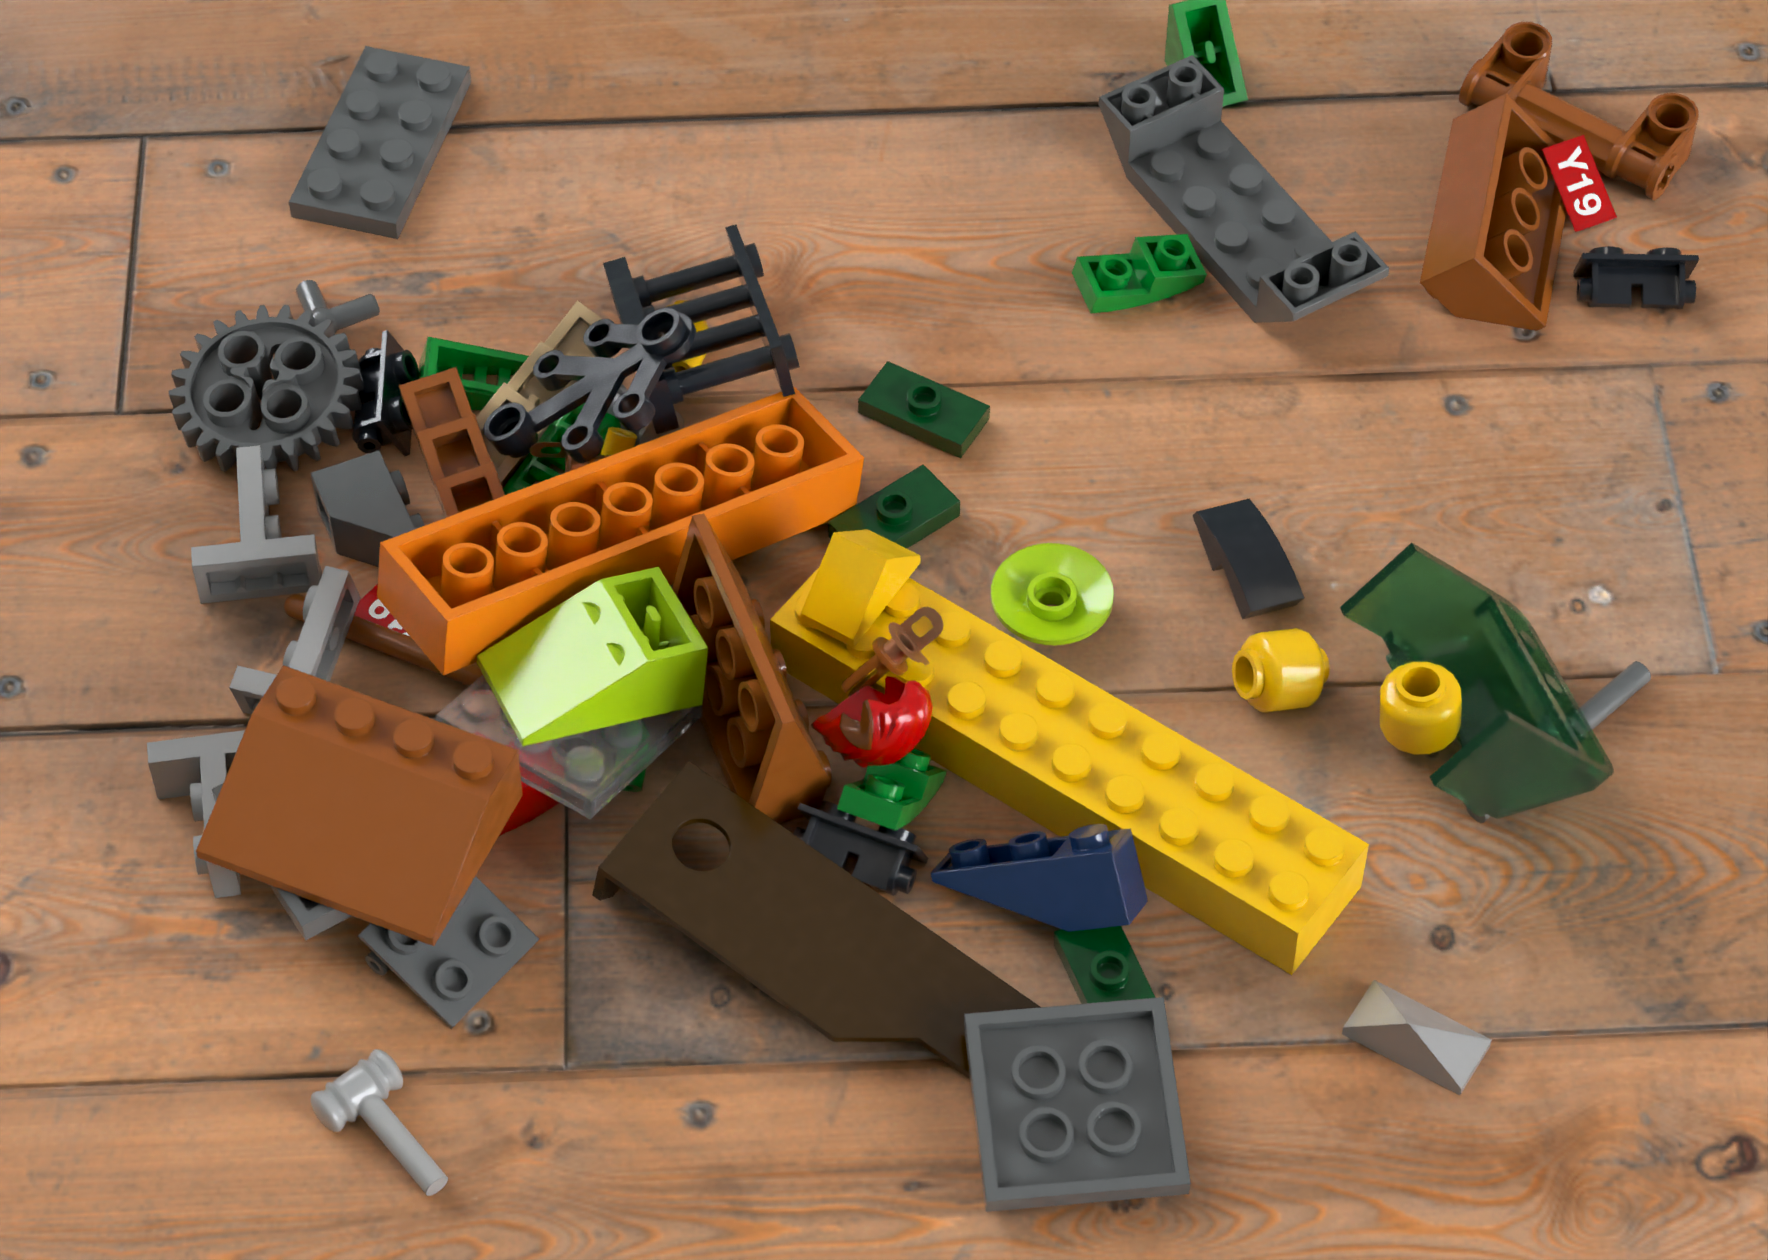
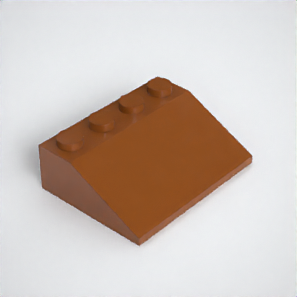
(747, 703)
(361, 805)

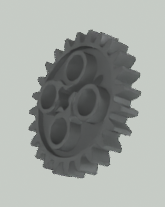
(237, 373)

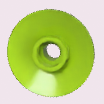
(1052, 576)

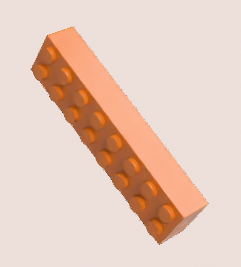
(510, 560)

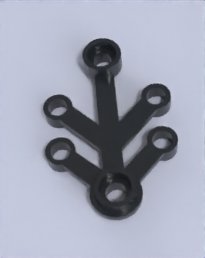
(658, 340)

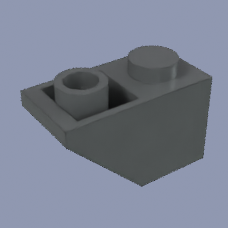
(362, 506)

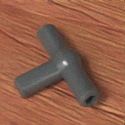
(341, 315)

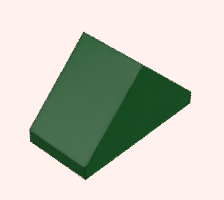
(1206, 32)

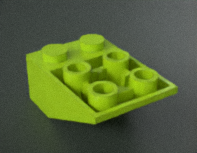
(599, 660)

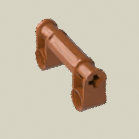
(1642, 155)

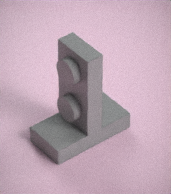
(262, 560)
(327, 619)
(193, 769)

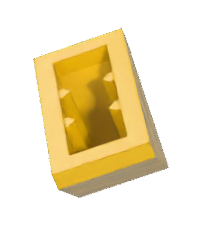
(856, 583)

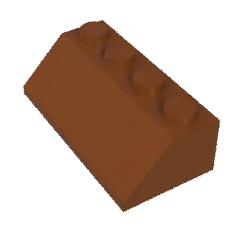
(1495, 220)

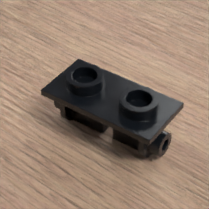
(1658, 273)
(383, 411)
(881, 853)

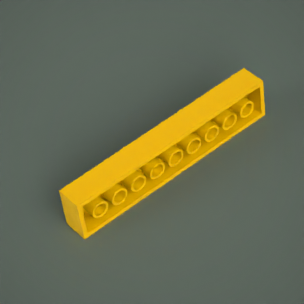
(1085, 758)

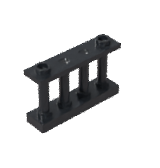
(634, 302)

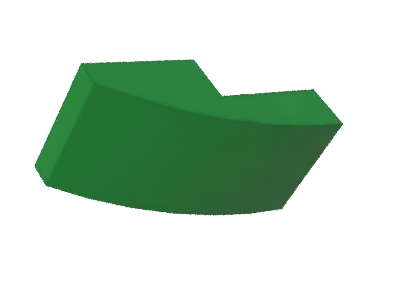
(1149, 273)
(893, 792)

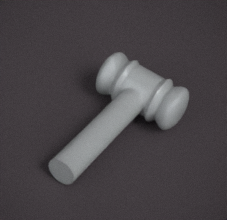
(361, 1093)

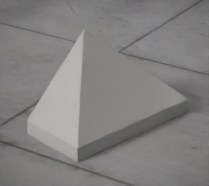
(1416, 1037)

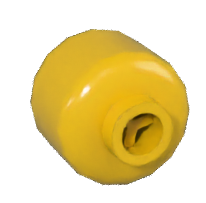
(1280, 670)
(1420, 707)

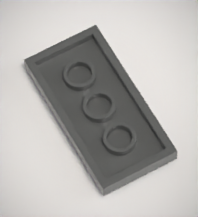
(380, 142)

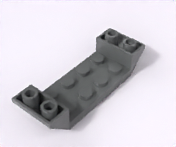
(1226, 201)

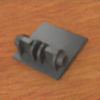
(464, 964)

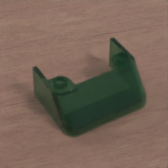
(1518, 718)

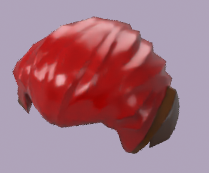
(876, 725)

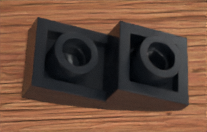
(1251, 556)

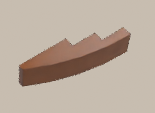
(451, 442)

